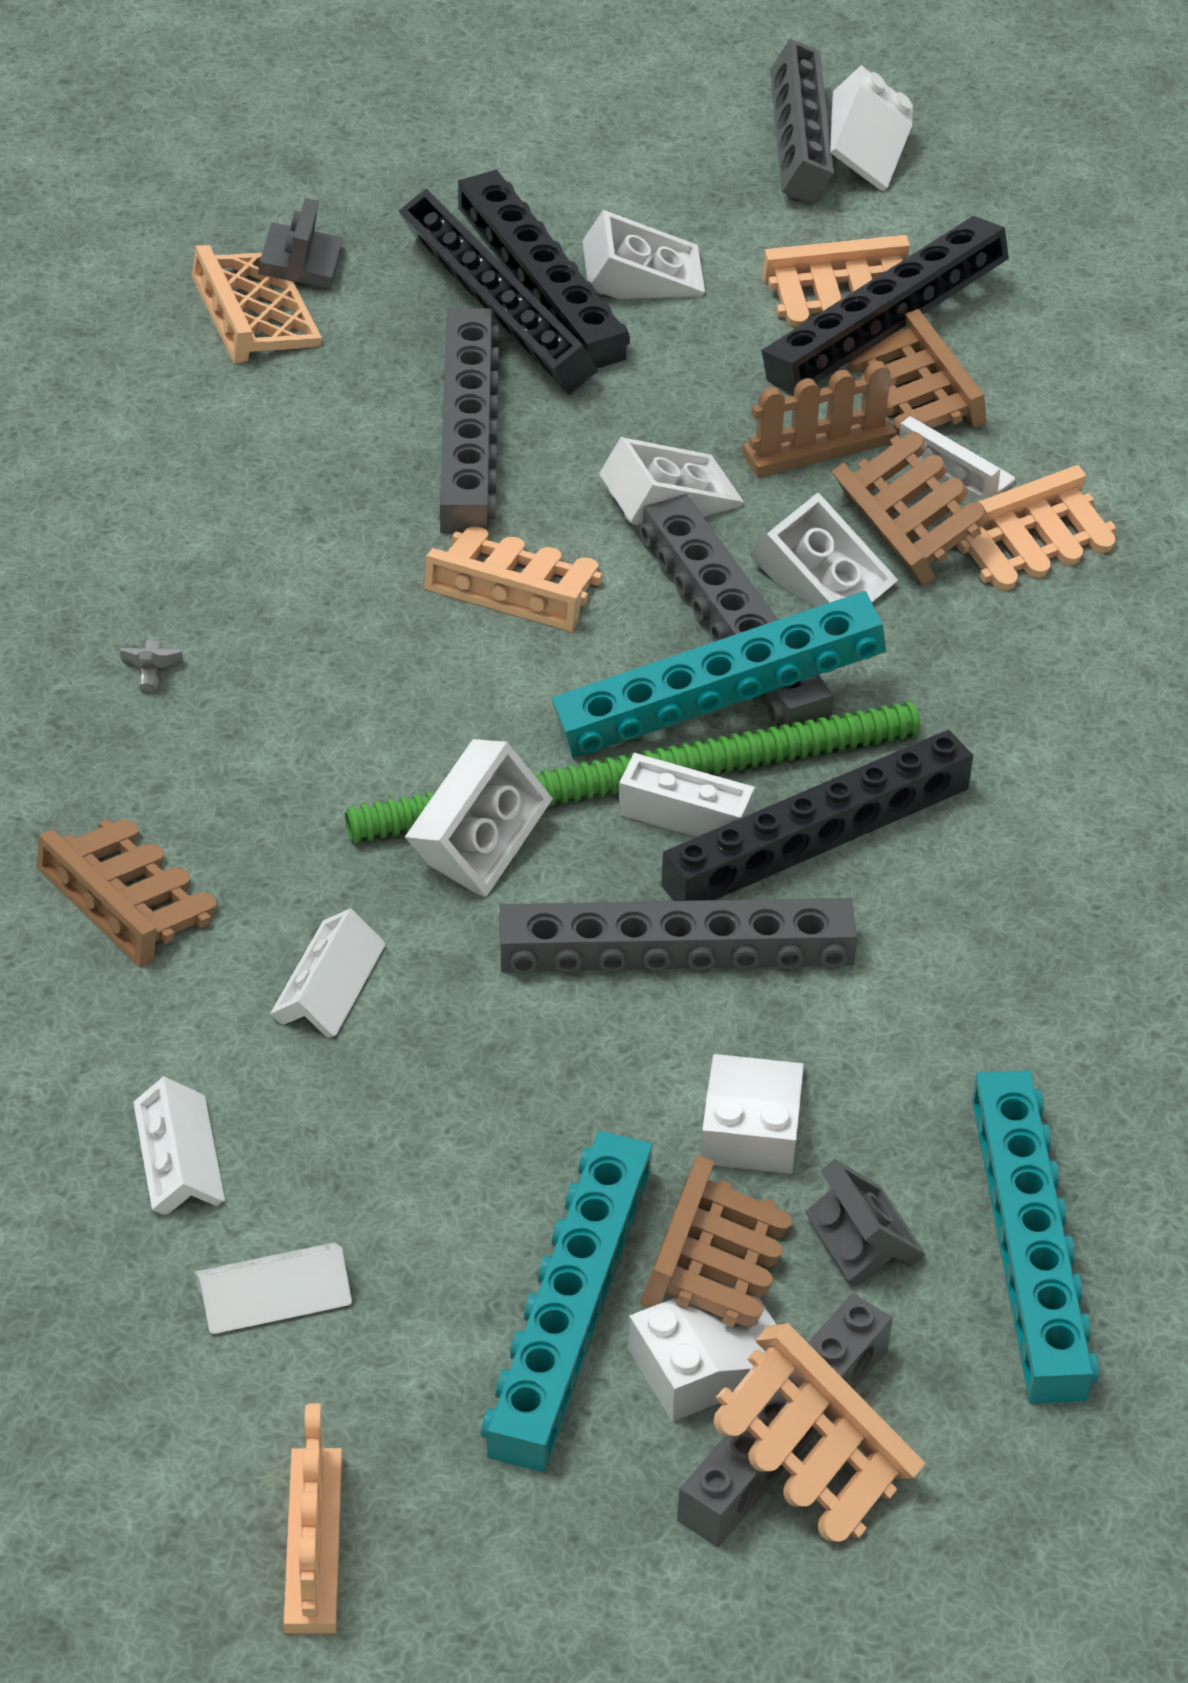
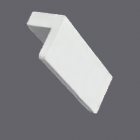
(977, 474)
(680, 797)
(330, 973)
(177, 1146)
(274, 1287)

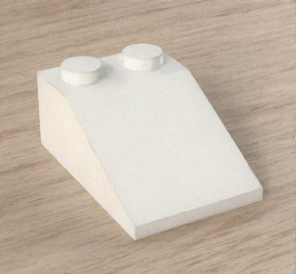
(869, 126)
(639, 261)
(651, 473)
(821, 556)
(752, 1113)
(691, 1354)

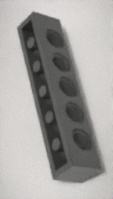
(801, 122)
(725, 1482)

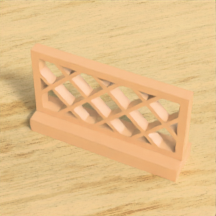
(227, 305)

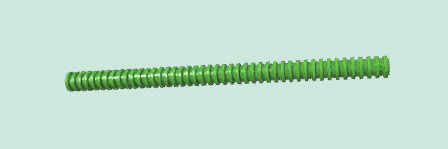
(705, 757)

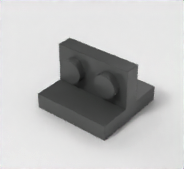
(299, 252)
(860, 1224)

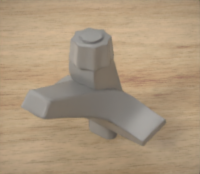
(150, 661)

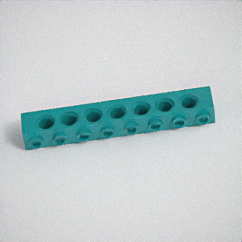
(719, 674)
(1032, 1238)
(581, 1266)

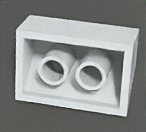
(479, 815)

